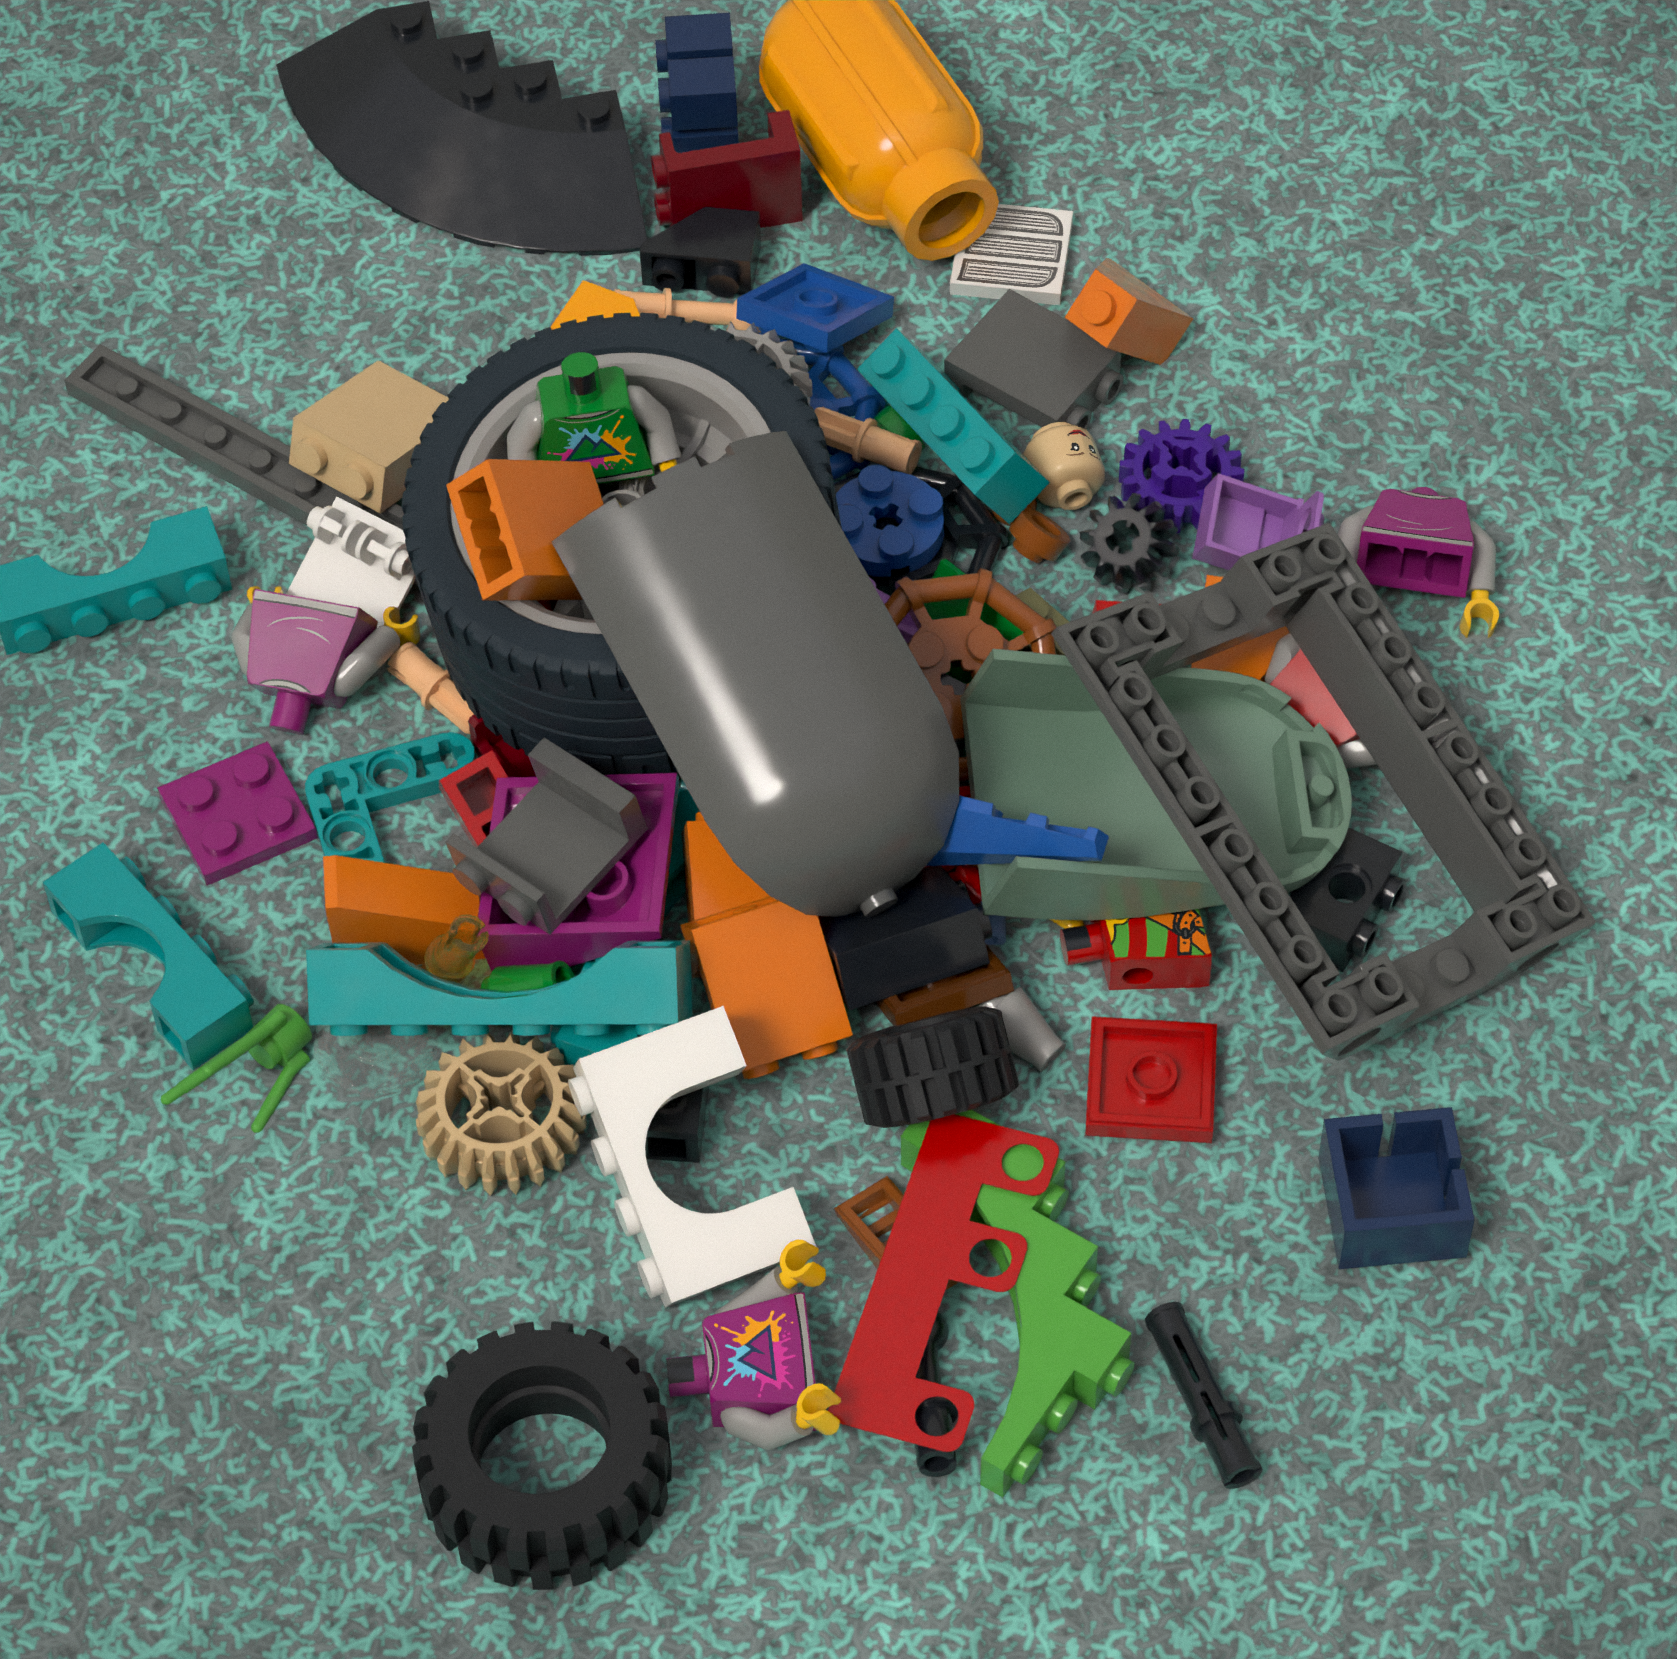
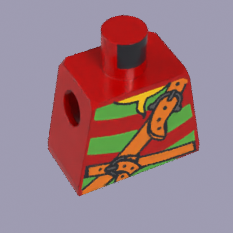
(1144, 951)

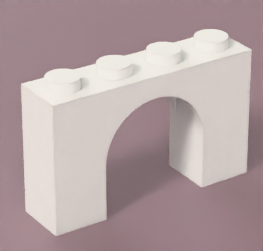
(622, 1092)

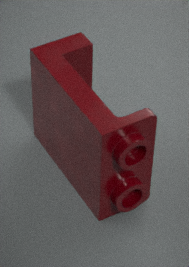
(738, 176)

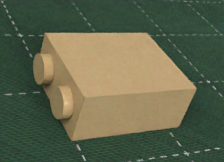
(365, 434)

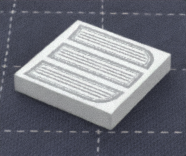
(1019, 252)

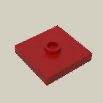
(1151, 1079)

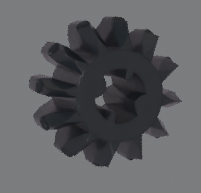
(1148, 546)

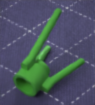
(272, 1041)

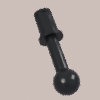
(935, 1414)

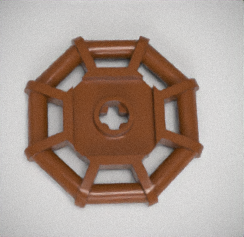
(965, 637)

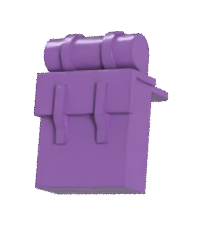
(1245, 518)

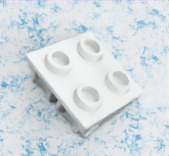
(354, 561)

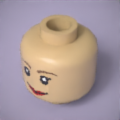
(1069, 462)

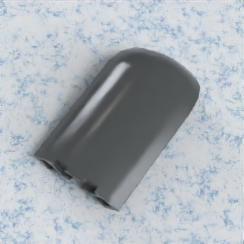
(773, 676)

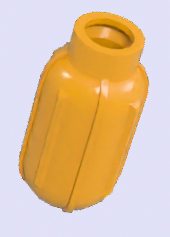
(880, 121)

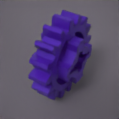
(1179, 467)

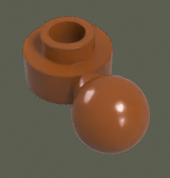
(1036, 535)

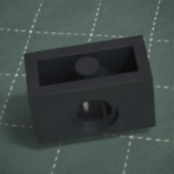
(1359, 872)

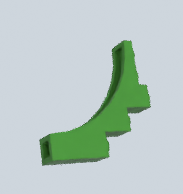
(1063, 1345)

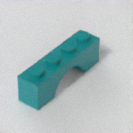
(953, 426)
(174, 567)
(108, 905)

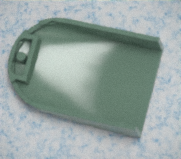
(1050, 752)

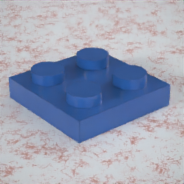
(815, 308)

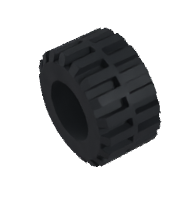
(933, 1067)

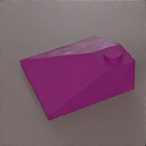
(619, 909)

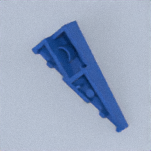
(985, 837)

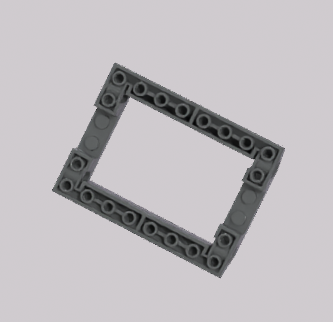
(1414, 736)

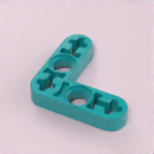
(362, 795)

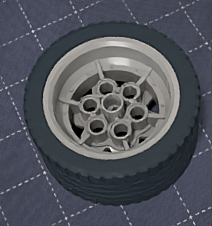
(552, 670)

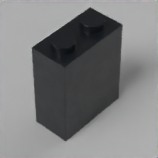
(915, 942)

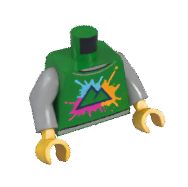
(597, 420)

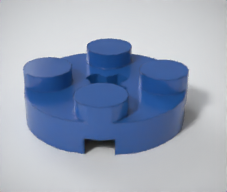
(894, 495)

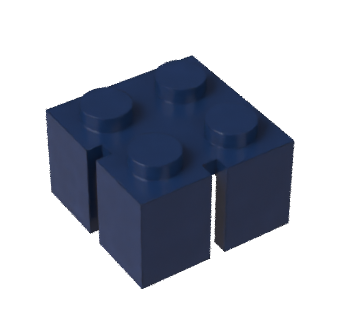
(699, 81)
(1395, 1203)

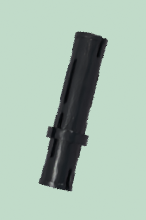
(1231, 1456)

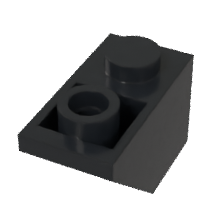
(705, 252)

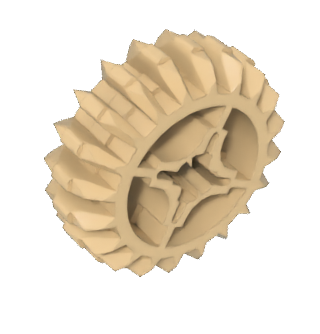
(500, 1131)

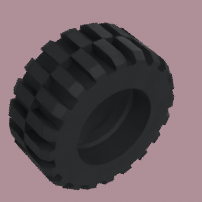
(558, 1529)

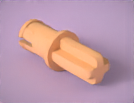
(868, 441)
(430, 683)

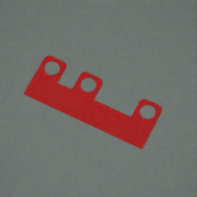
(922, 1253)

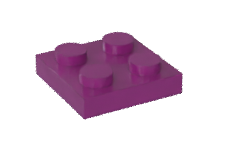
(237, 813)

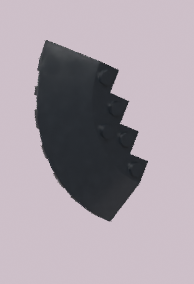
(467, 142)

